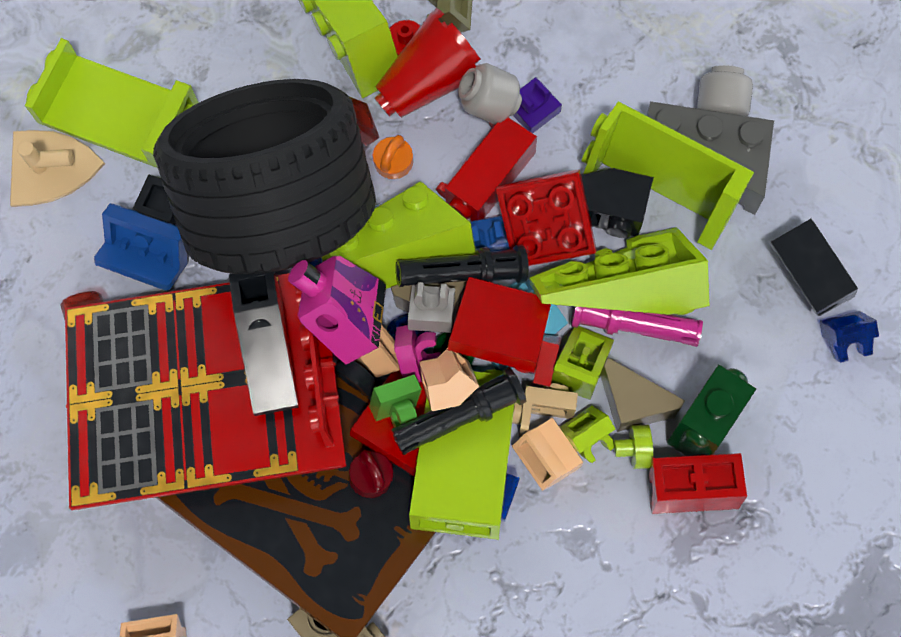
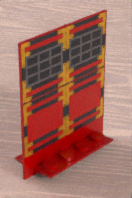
(168, 404)

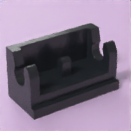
(815, 267)

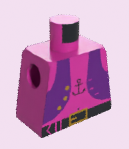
(340, 306)

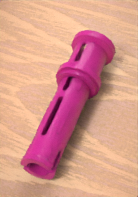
(653, 325)

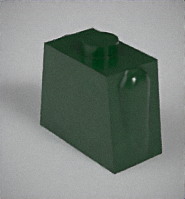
(712, 413)

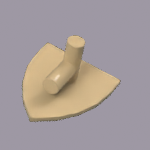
(49, 167)

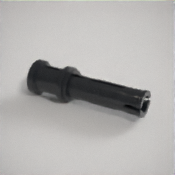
(483, 265)
(479, 405)

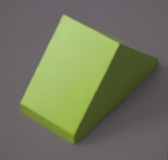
(582, 361)

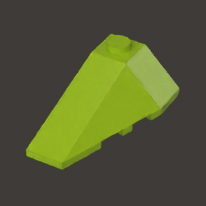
(651, 275)

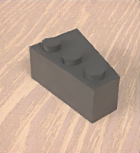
(734, 136)

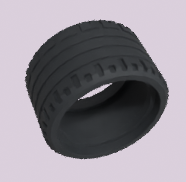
(266, 175)

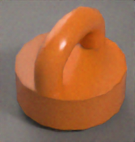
(393, 157)

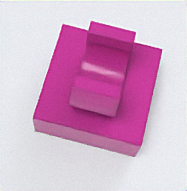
(410, 350)

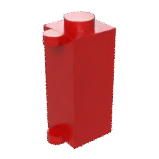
(492, 164)

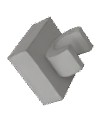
(431, 308)

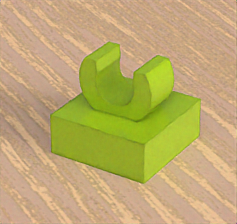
(587, 430)

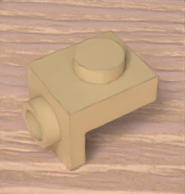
(546, 401)

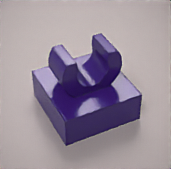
(537, 106)

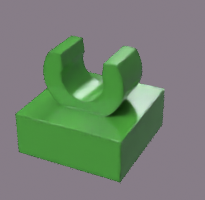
(396, 400)

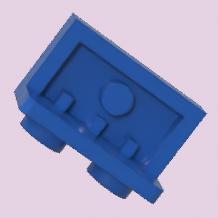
(141, 248)

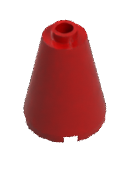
(426, 67)

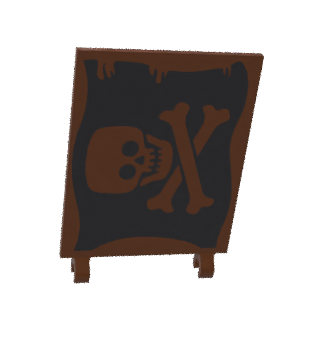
(314, 534)

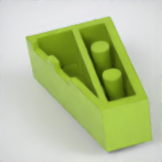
(356, 37)
(405, 228)

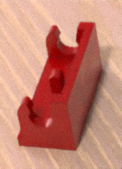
(697, 483)

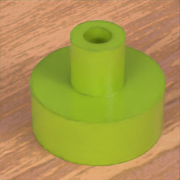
(638, 446)

